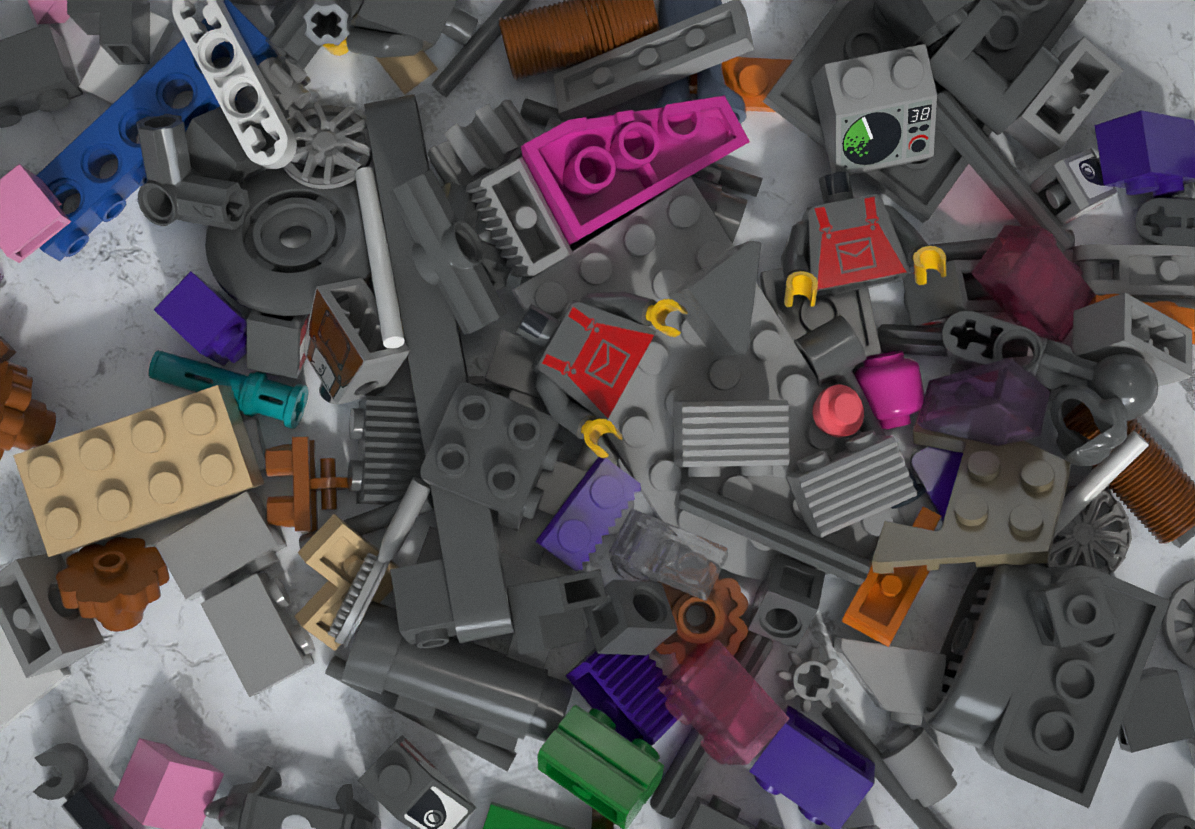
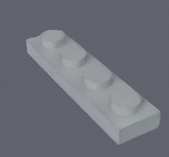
(653, 61)

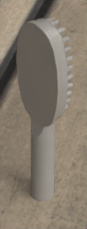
(374, 567)

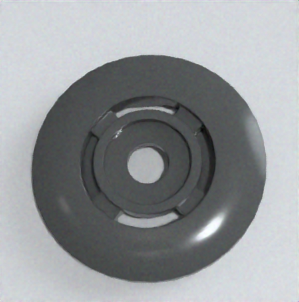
(249, 257)

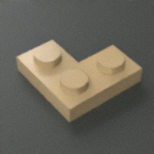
(337, 555)

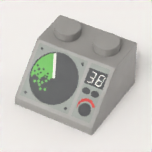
(877, 110)

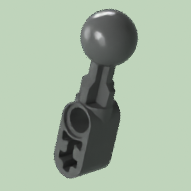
(1055, 363)

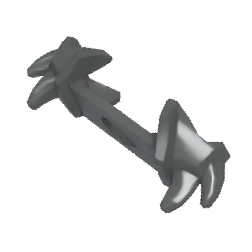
(252, 808)

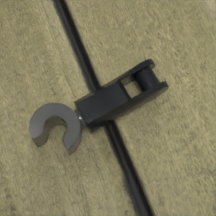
(84, 803)

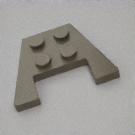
(997, 514)

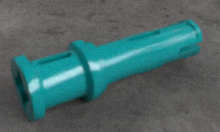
(250, 391)

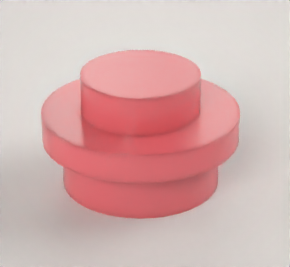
(838, 411)

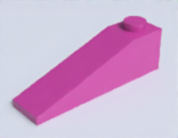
(618, 161)

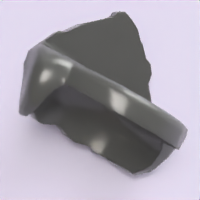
(1108, 416)

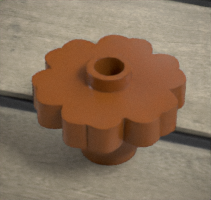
(23, 420)
(113, 581)
(721, 621)

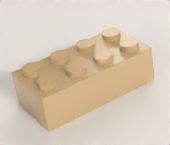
(138, 469)

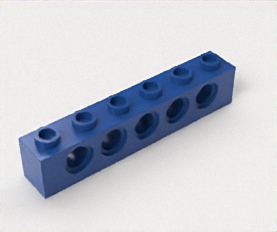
(116, 131)

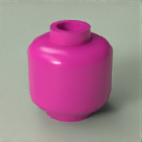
(891, 387)

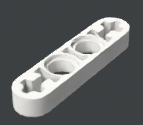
(229, 80)

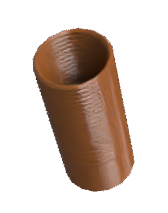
(568, 35)
(1150, 485)

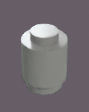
(918, 765)

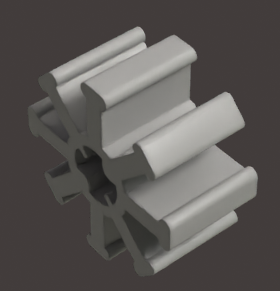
(482, 145)

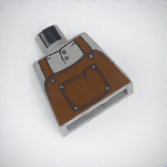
(347, 343)

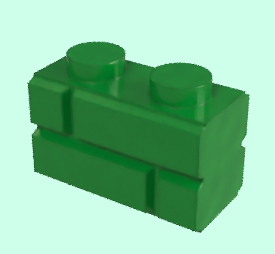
(601, 765)

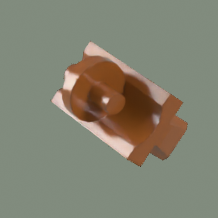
(300, 462)

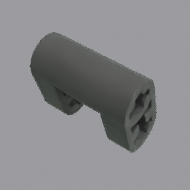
(977, 83)

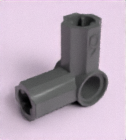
(178, 190)

